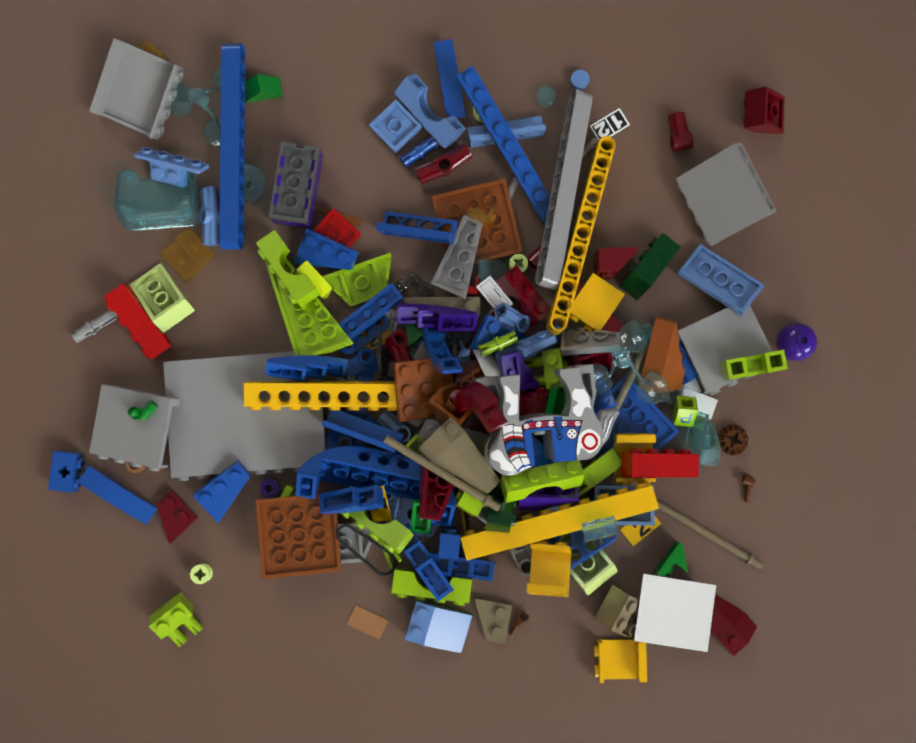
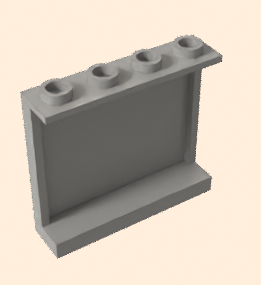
(136, 89)
(725, 194)
(720, 339)
(128, 439)

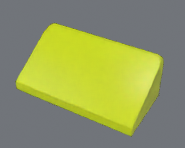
(318, 281)

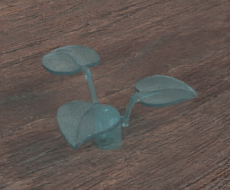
(185, 96)
(632, 339)

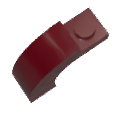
(482, 402)

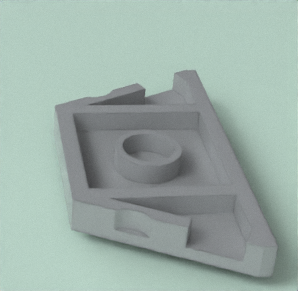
(355, 541)

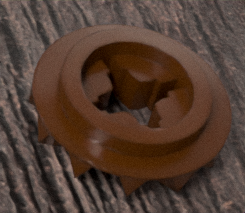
(725, 442)

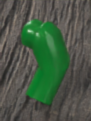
(142, 413)

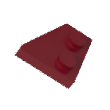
(175, 515)

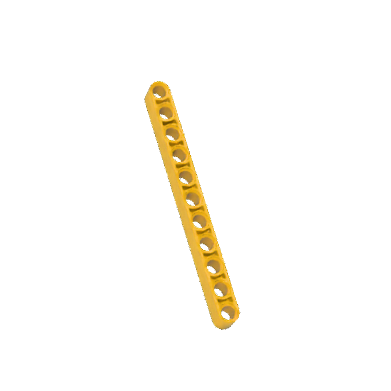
(585, 226)

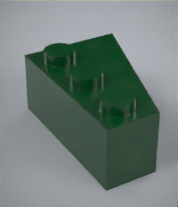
(650, 266)

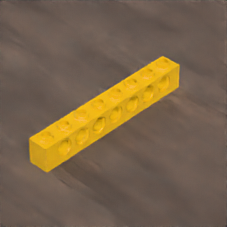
(253, 399)

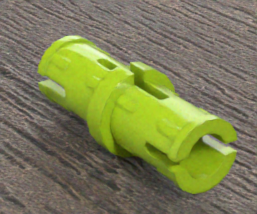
(498, 344)

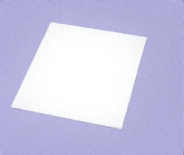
(675, 613)

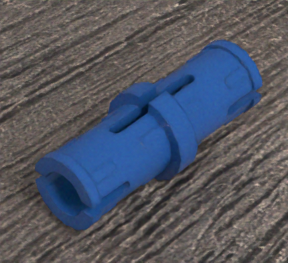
(419, 152)

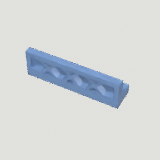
(521, 128)

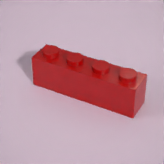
(138, 322)
(660, 464)

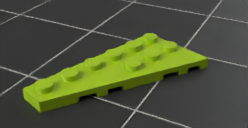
(310, 327)

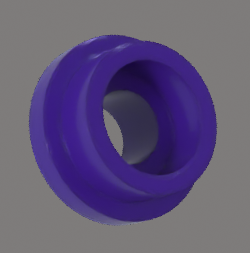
(275, 485)

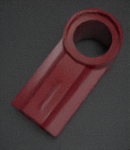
(680, 136)
(398, 351)

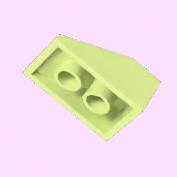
(162, 298)
(592, 571)

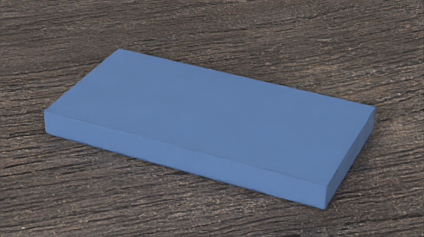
(721, 279)

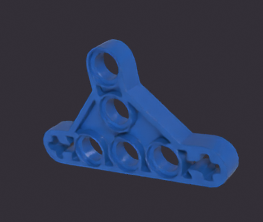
(578, 543)

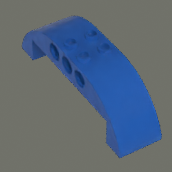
(364, 468)

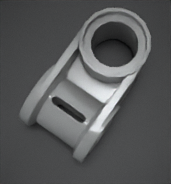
(520, 556)

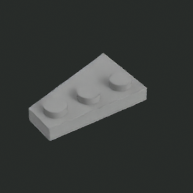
(586, 342)

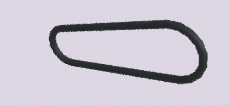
(360, 557)

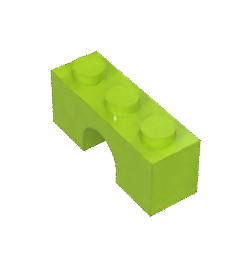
(753, 365)

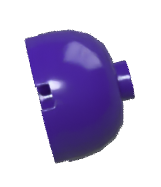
(797, 341)

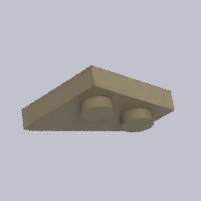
(494, 619)

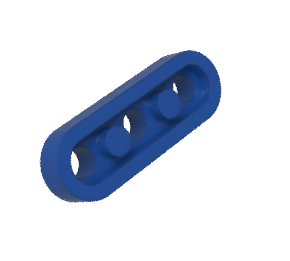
(373, 332)

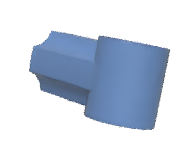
(512, 317)
(391, 422)

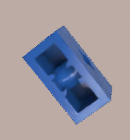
(59, 479)
(449, 543)

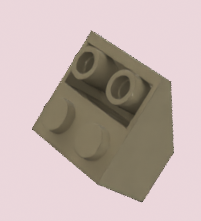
(619, 612)

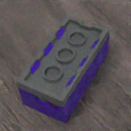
(296, 185)

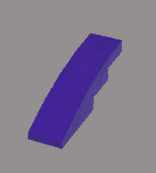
(436, 317)

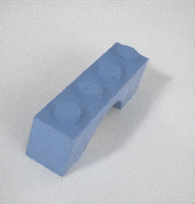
(413, 95)

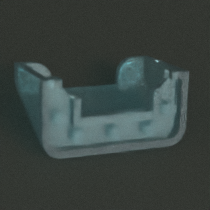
(154, 203)

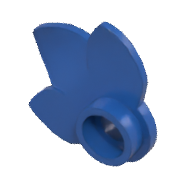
(363, 369)

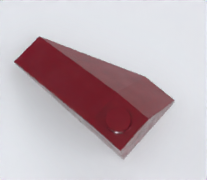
(433, 494)
(731, 626)

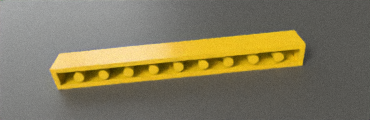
(561, 521)

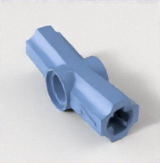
(210, 216)

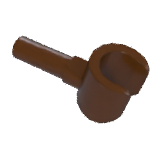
(749, 481)
(518, 622)

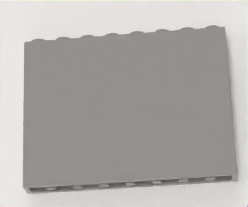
(216, 429)

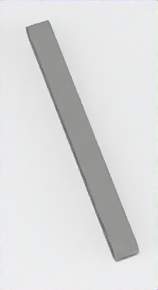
(563, 190)

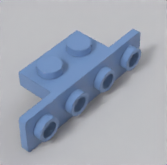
(169, 167)
(533, 345)

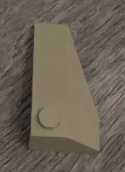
(456, 453)

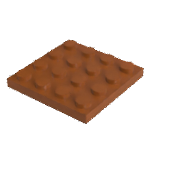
(497, 239)
(296, 537)

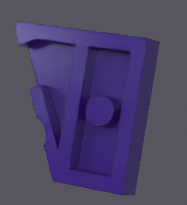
(513, 363)

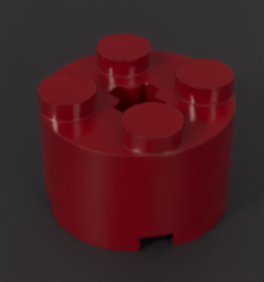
(533, 401)

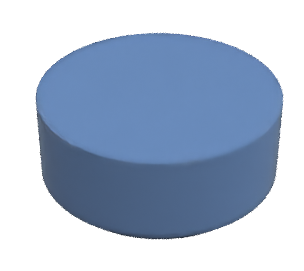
(580, 79)

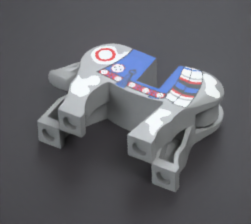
(566, 436)

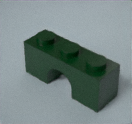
(503, 518)

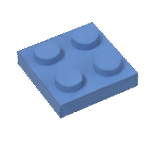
(395, 126)

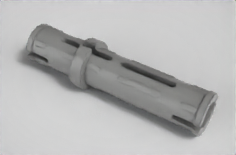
(93, 326)

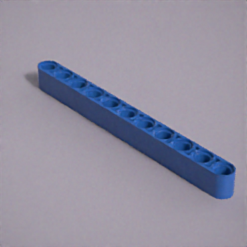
(232, 146)

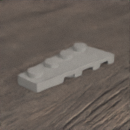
(457, 264)

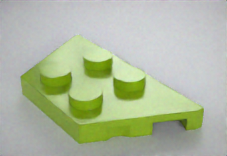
(362, 281)

